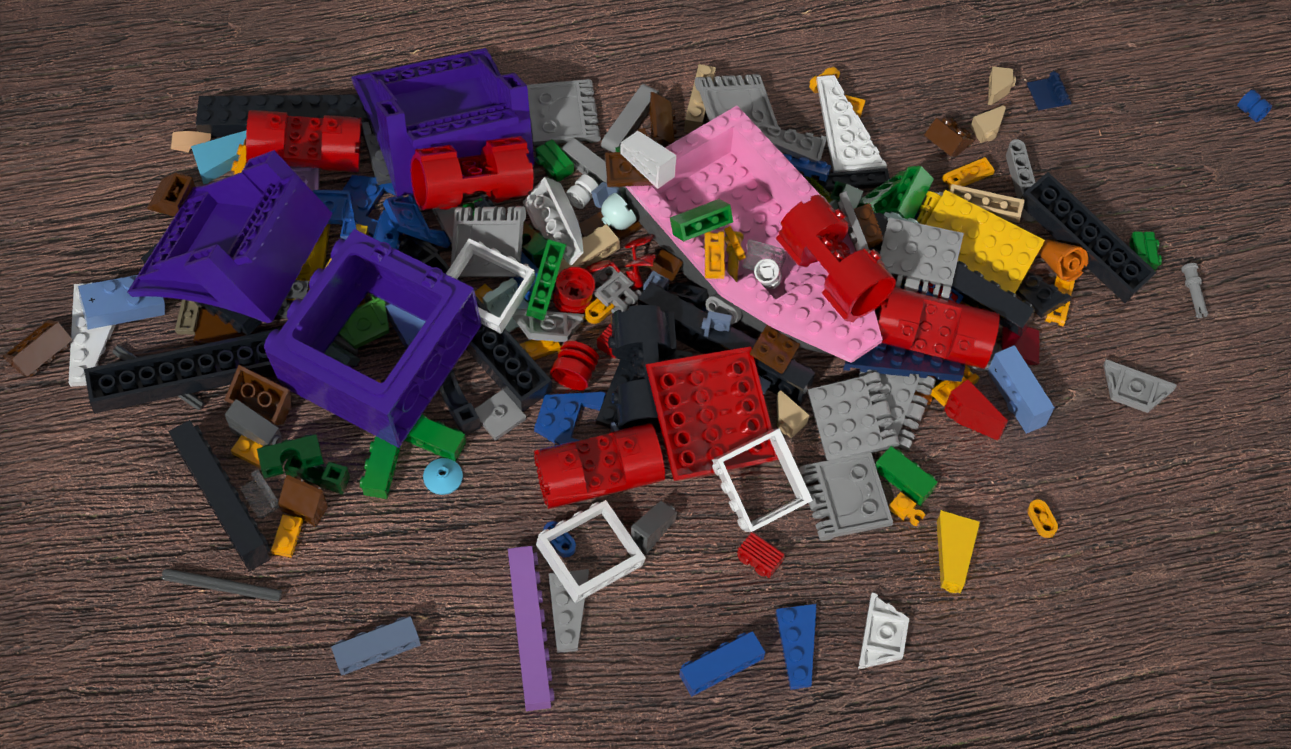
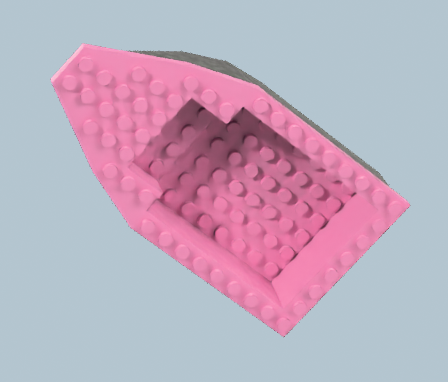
(745, 169)

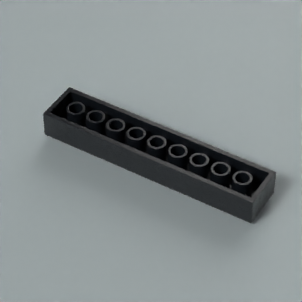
(229, 114)
(984, 294)
(688, 324)
(504, 358)
(175, 372)

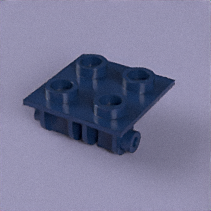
(1049, 92)

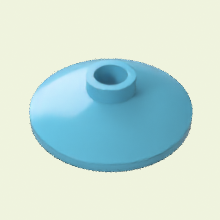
(445, 483)

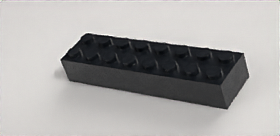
(1076, 225)
(221, 495)

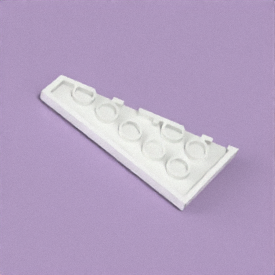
(846, 135)
(86, 344)

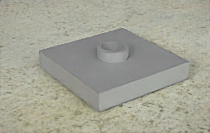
(499, 415)

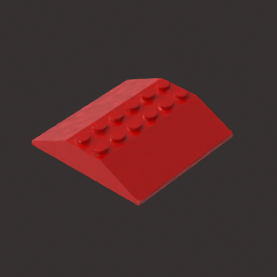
(708, 409)

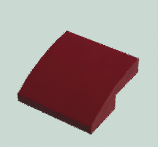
(1026, 344)

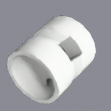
(581, 193)
(768, 273)

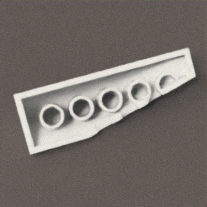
(555, 217)

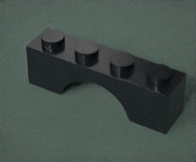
(458, 406)

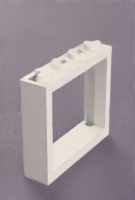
(508, 263)
(789, 467)
(580, 592)

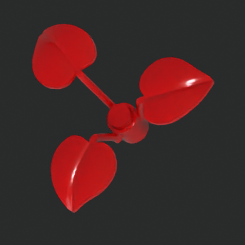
(633, 273)

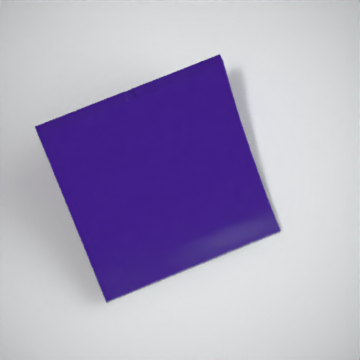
(442, 103)
(238, 241)

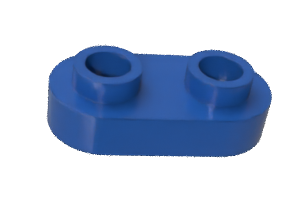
(564, 540)

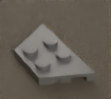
(555, 327)
(1135, 387)

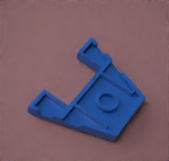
(364, 197)
(341, 206)
(409, 220)
(560, 414)

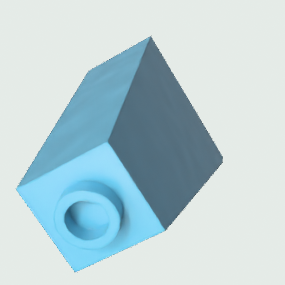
(217, 155)

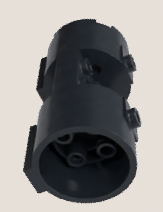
(640, 337)

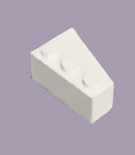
(649, 158)

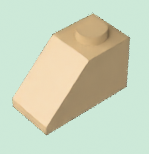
(1000, 83)
(987, 124)
(789, 415)

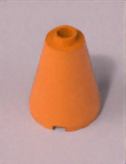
(1064, 259)

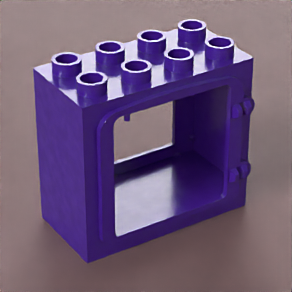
(374, 267)

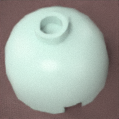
(616, 213)

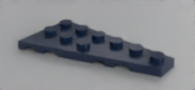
(903, 362)

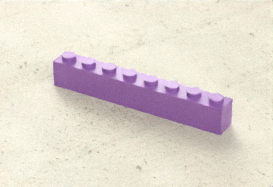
(529, 628)

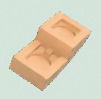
(185, 139)

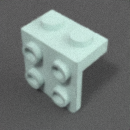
(498, 299)

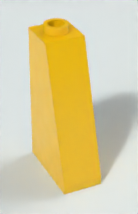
(955, 549)

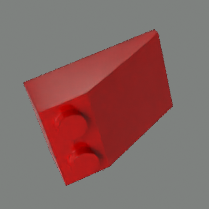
(975, 411)

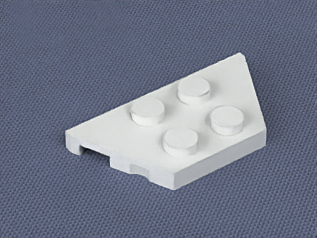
(883, 634)

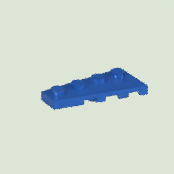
(810, 168)
(797, 640)

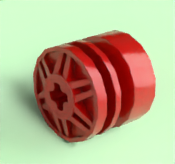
(573, 290)
(574, 365)

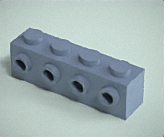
(375, 645)

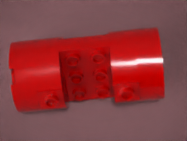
(306, 141)
(442, 178)
(855, 280)
(938, 327)
(599, 465)

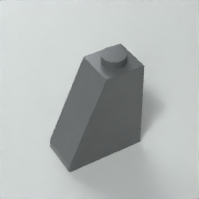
(251, 425)
(653, 526)

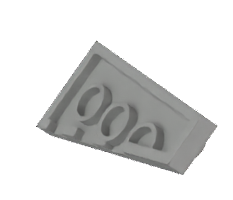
(794, 143)
(566, 613)

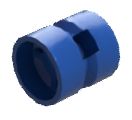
(1252, 104)

